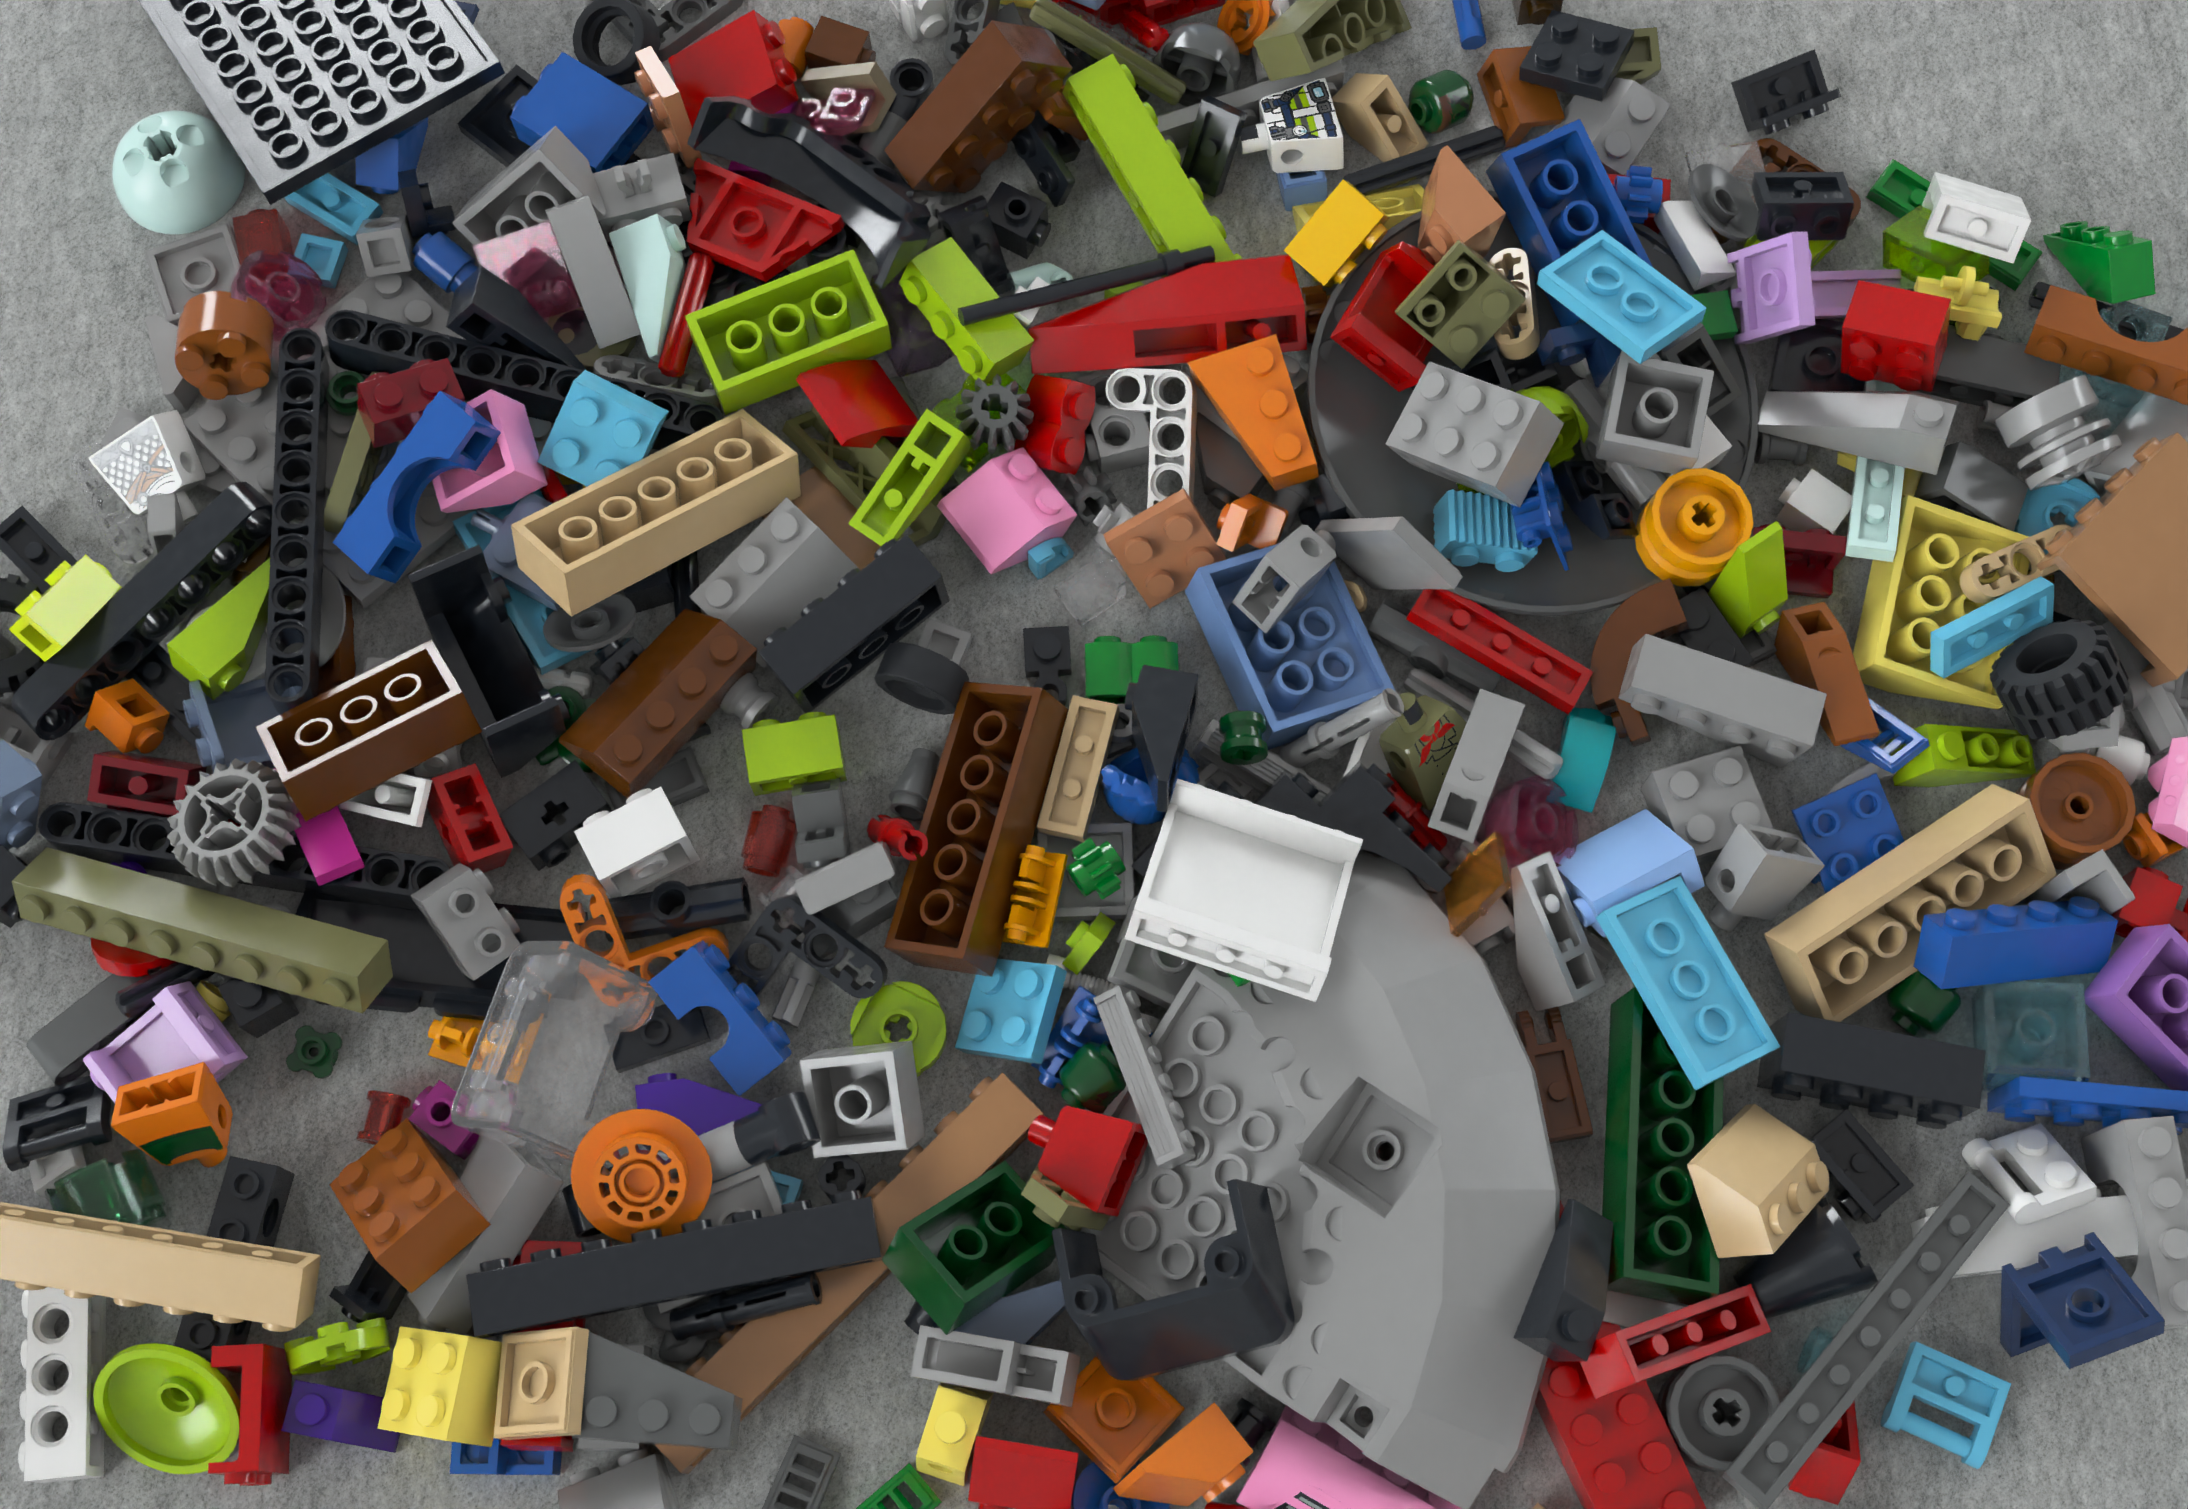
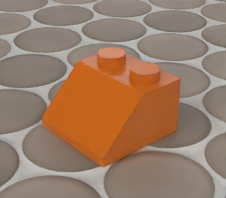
(1191, 1464)

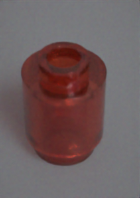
(768, 841)

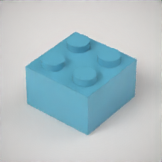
(600, 430)

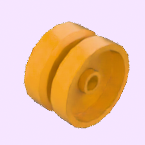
(1693, 526)

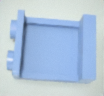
(1625, 864)

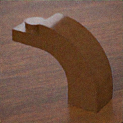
(1650, 612)

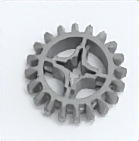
(220, 849)

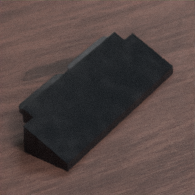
(419, 961)

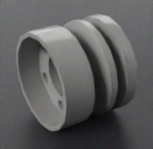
(2058, 433)

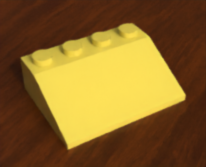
(1922, 594)

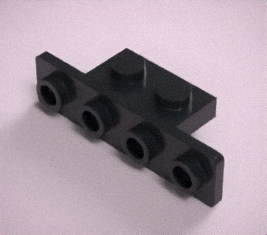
(1045, 153)

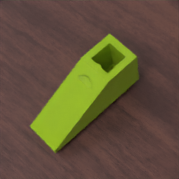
(1966, 756)

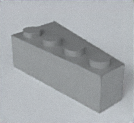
(1723, 700)

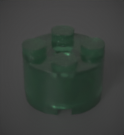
(111, 1191)

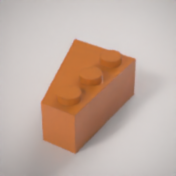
(1260, 407)

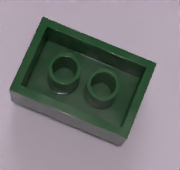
(971, 1248)

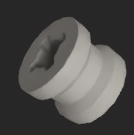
(749, 701)

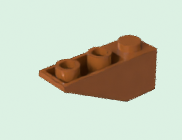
(1820, 657)

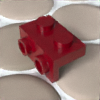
(1810, 560)

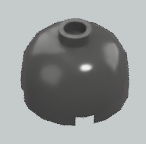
(1202, 59)

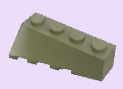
(1324, 32)

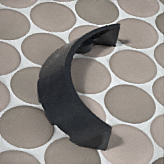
(825, 168)

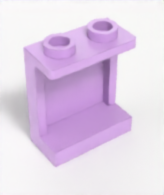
(166, 1038)

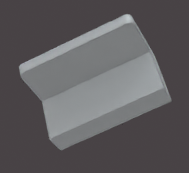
(2089, 878)

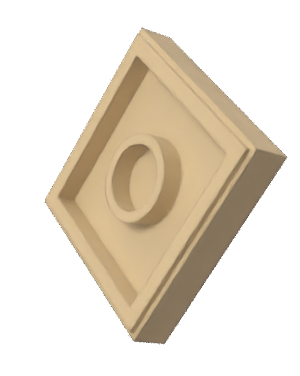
(541, 1383)

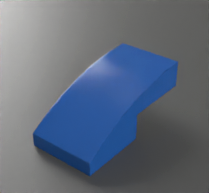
(502, 1460)

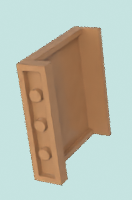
(2134, 555)

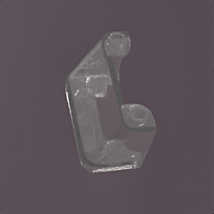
(548, 1047)

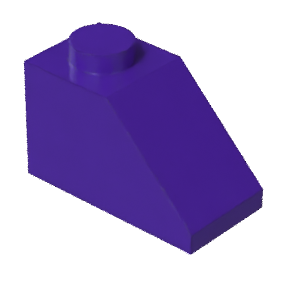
(338, 1416)

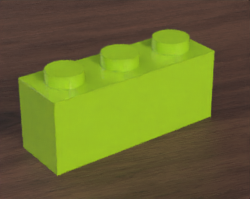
(947, 280)

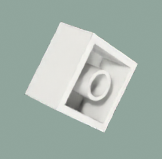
(636, 843)

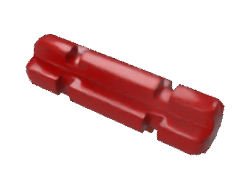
(1143, 29)

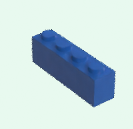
(2014, 942)

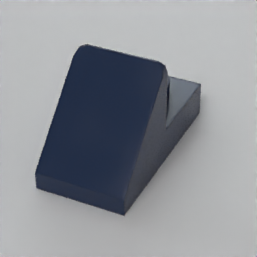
(1574, 343)

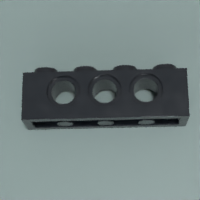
(248, 1212)

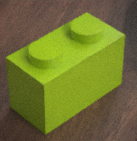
(793, 752)

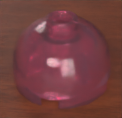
(283, 287)
(1532, 821)

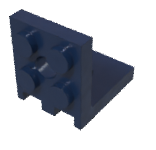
(2076, 1304)

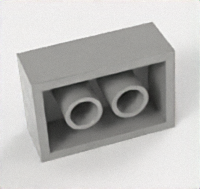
(1475, 433)

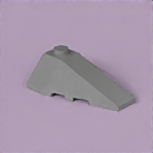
(1876, 425)

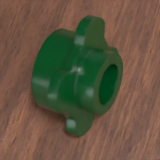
(323, 1062)

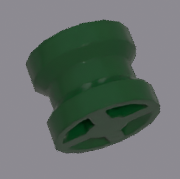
(1243, 737)

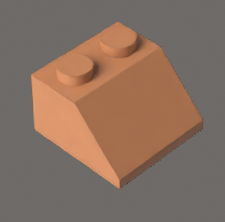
(1455, 210)

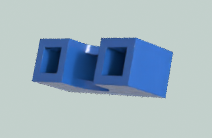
(702, 979)

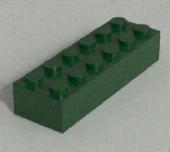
(1650, 1137)

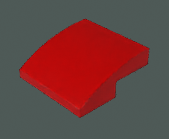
(857, 402)

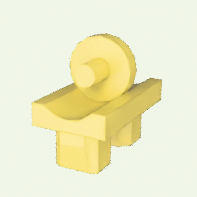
(1972, 301)

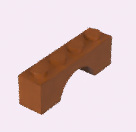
(2077, 337)

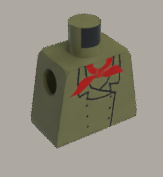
(1422, 746)

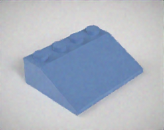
(1304, 667)

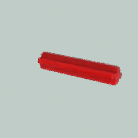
(690, 299)

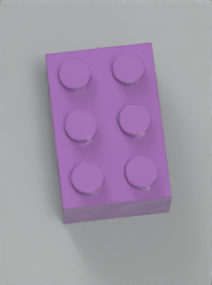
(2146, 1000)

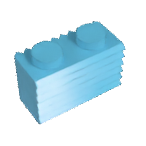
(1477, 530)

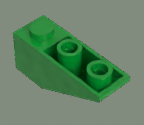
(2104, 262)

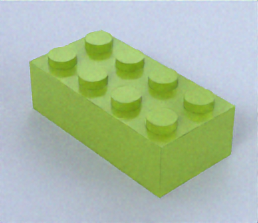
(788, 326)

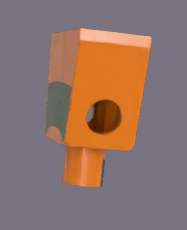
(176, 1116)

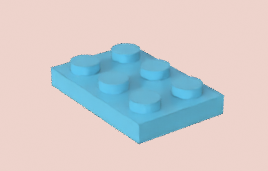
(1621, 296)

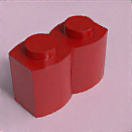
(1059, 422)

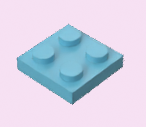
(1012, 1011)

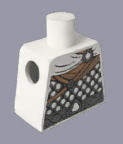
(151, 462)

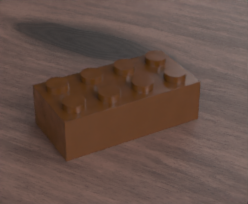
(978, 108)
(368, 730)

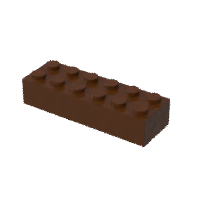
(976, 828)

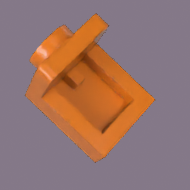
(1250, 522)
(2147, 844)

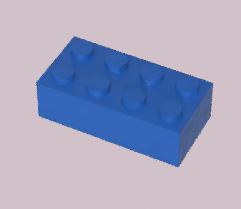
(1559, 199)

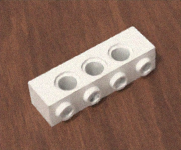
(82, 1349)

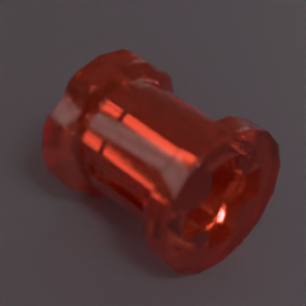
(383, 1115)

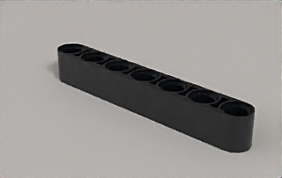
(145, 610)

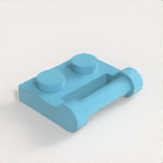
(1952, 1389)

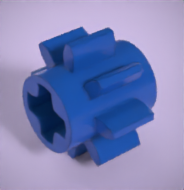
(1639, 193)

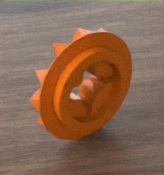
(1233, 21)

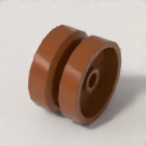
(2080, 806)

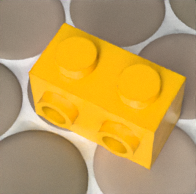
(1338, 235)

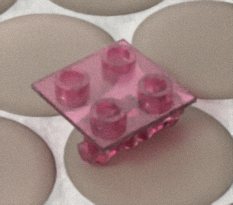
(534, 266)

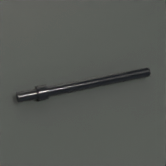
(1165, 265)

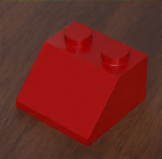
(1021, 1475)

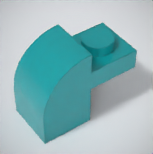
(1585, 752)

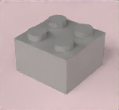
(1654, 414)
(1706, 800)
(864, 1098)

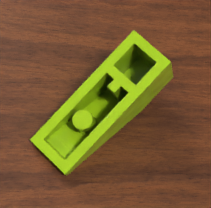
(911, 479)
(1753, 583)
(225, 637)

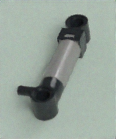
(775, 1130)

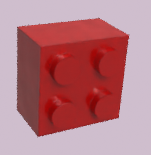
(1895, 336)

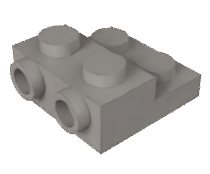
(1147, 970)

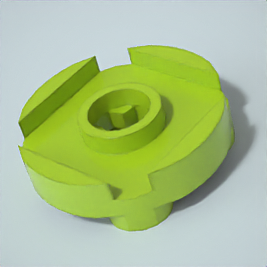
(904, 1001)
(337, 1346)

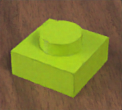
(1086, 941)

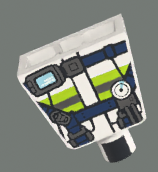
(1297, 130)

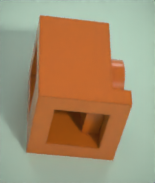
(128, 717)

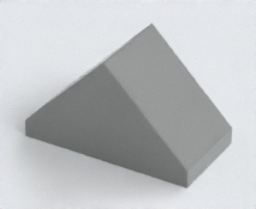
(163, 342)

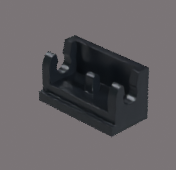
(974, 233)

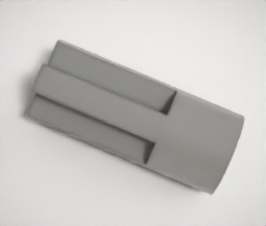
(796, 993)

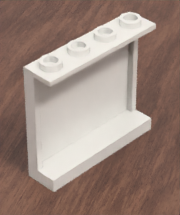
(1245, 890)

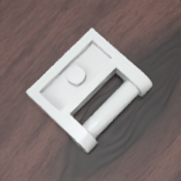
(2040, 1165)

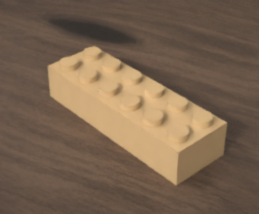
(655, 511)
(1869, 926)

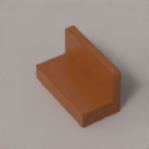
(1516, 103)

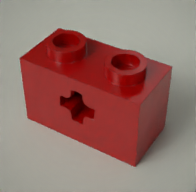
(468, 820)

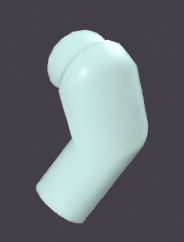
(1045, 271)

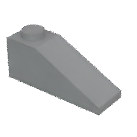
(1549, 937)

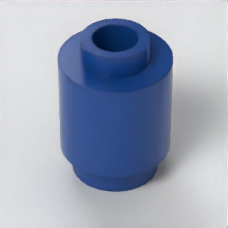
(443, 261)

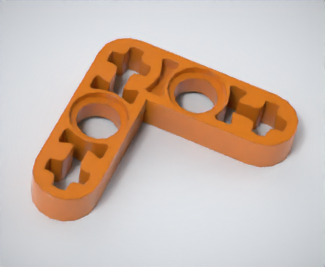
(619, 952)

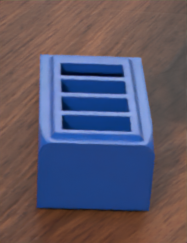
(1891, 728)

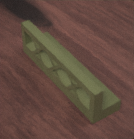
(867, 465)

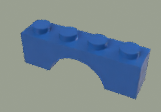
(382, 528)

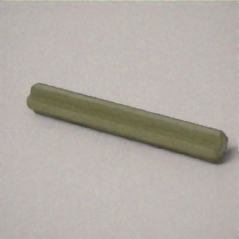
(1102, 45)

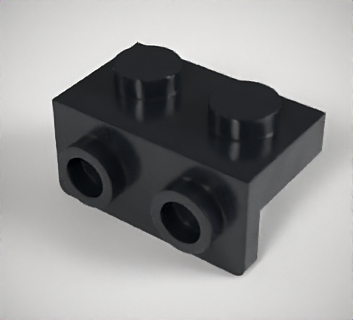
(1783, 91)
(1859, 1168)

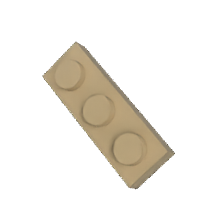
(1078, 768)

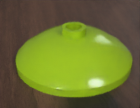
(167, 1408)

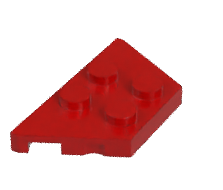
(752, 223)

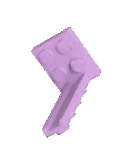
(1782, 293)

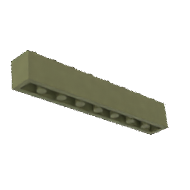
(204, 929)

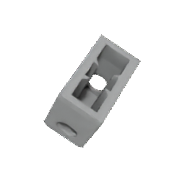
(1300, 561)
(1759, 874)

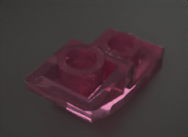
(840, 113)

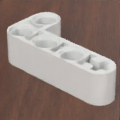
(1161, 416)

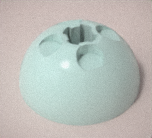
(176, 172)

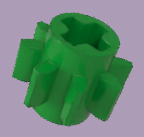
(1096, 868)

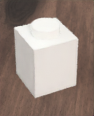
(1813, 504)

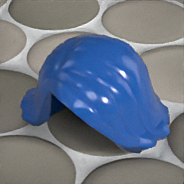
(1129, 791)

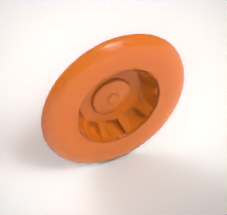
(640, 1176)

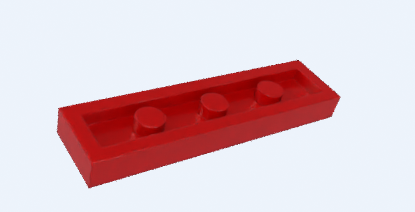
(1501, 647)

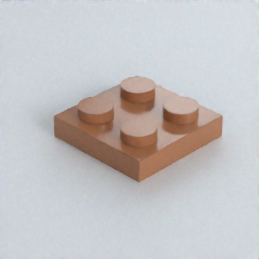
(666, 105)
(1164, 547)

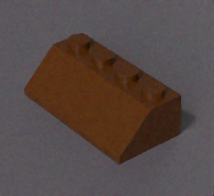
(660, 700)

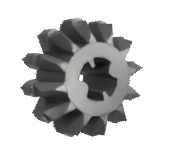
(1012, 413)

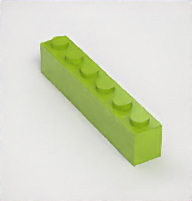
(1142, 160)

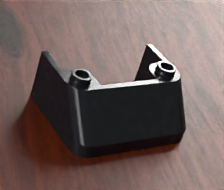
(488, 659)
(1236, 1313)

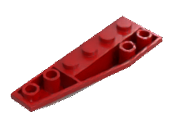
(1177, 319)

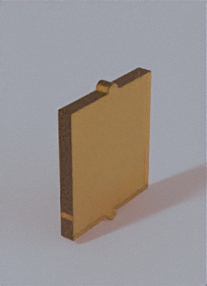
(1477, 884)

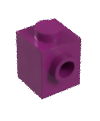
(433, 1116)

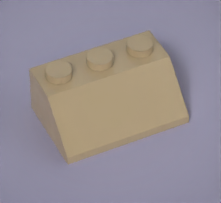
(1756, 1183)

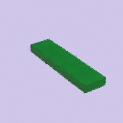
(1903, 190)

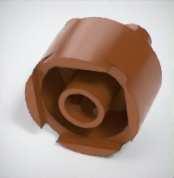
(224, 344)

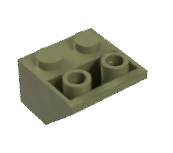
(1460, 304)

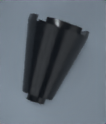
(1810, 1267)

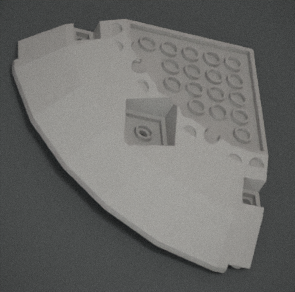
(1393, 1267)

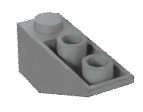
(1476, 765)

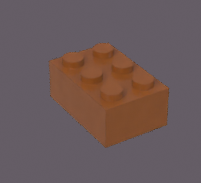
(408, 1205)

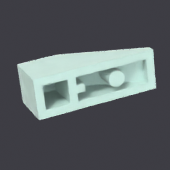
(652, 274)

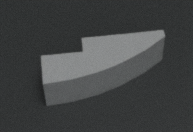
(593, 271)
(996, 1366)

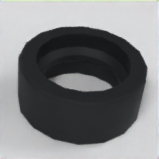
(593, 22)
(921, 678)

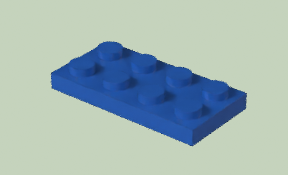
(2077, 1101)

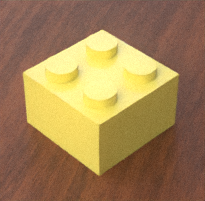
(442, 1387)

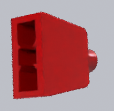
(1090, 1155)

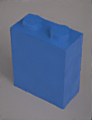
(588, 109)

